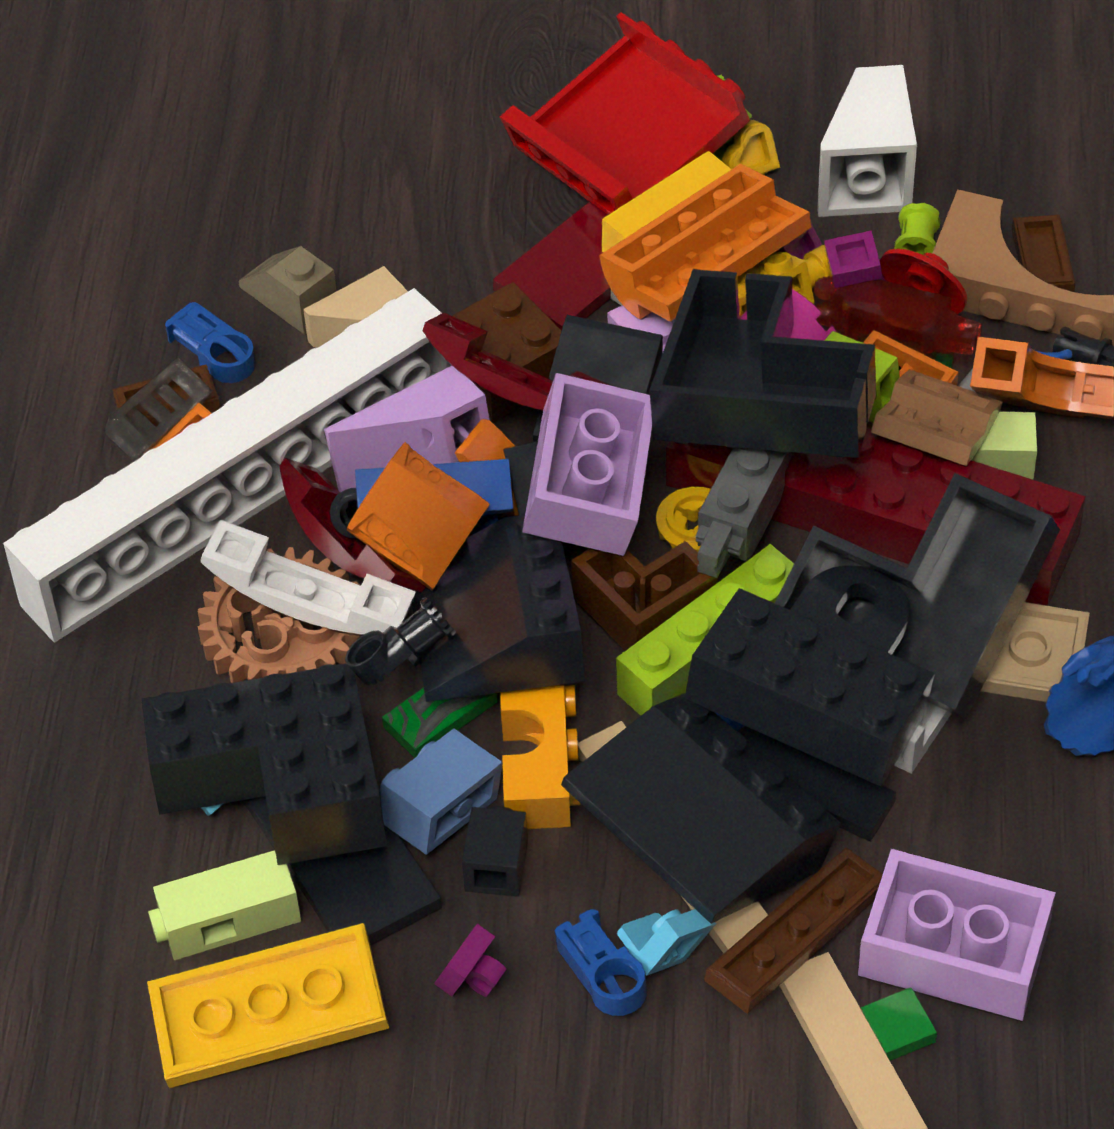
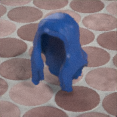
(1083, 701)

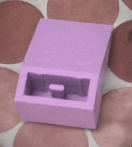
(427, 416)

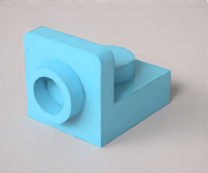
(665, 939)

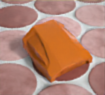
(417, 516)

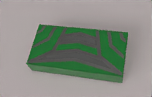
(420, 722)

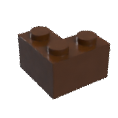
(633, 597)

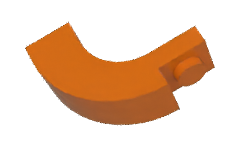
(1041, 382)

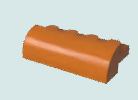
(717, 229)

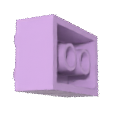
(589, 465)
(956, 934)

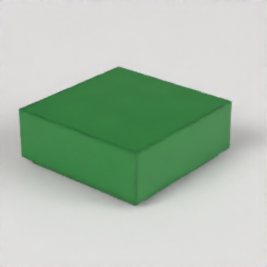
(900, 1023)

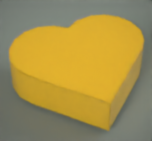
(753, 148)

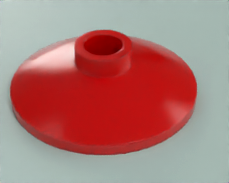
(924, 273)

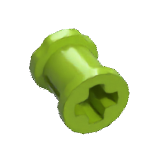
(918, 228)

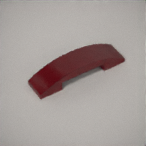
(462, 347)
(310, 501)

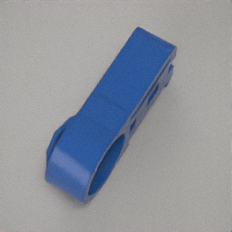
(210, 337)
(597, 961)

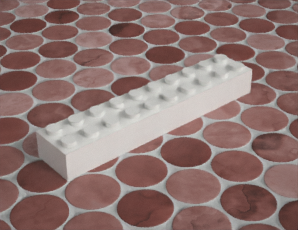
(213, 471)

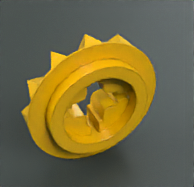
(676, 511)

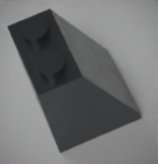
(608, 353)

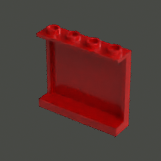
(630, 119)

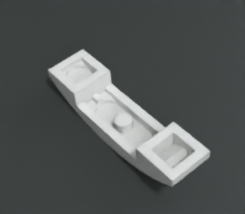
(300, 590)

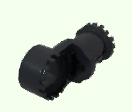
(383, 652)

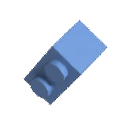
(438, 789)

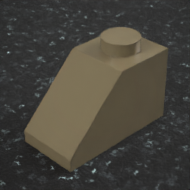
(290, 284)

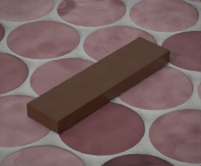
(794, 930)

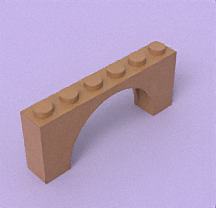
(1001, 286)

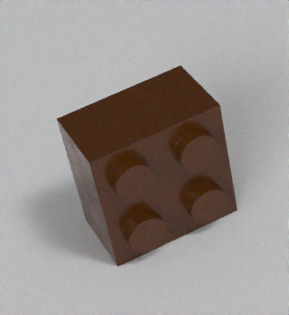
(515, 333)

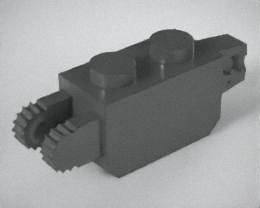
(739, 506)

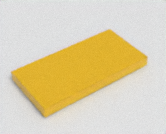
(267, 1005)

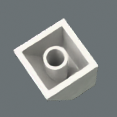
(869, 147)

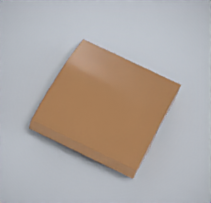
(937, 417)

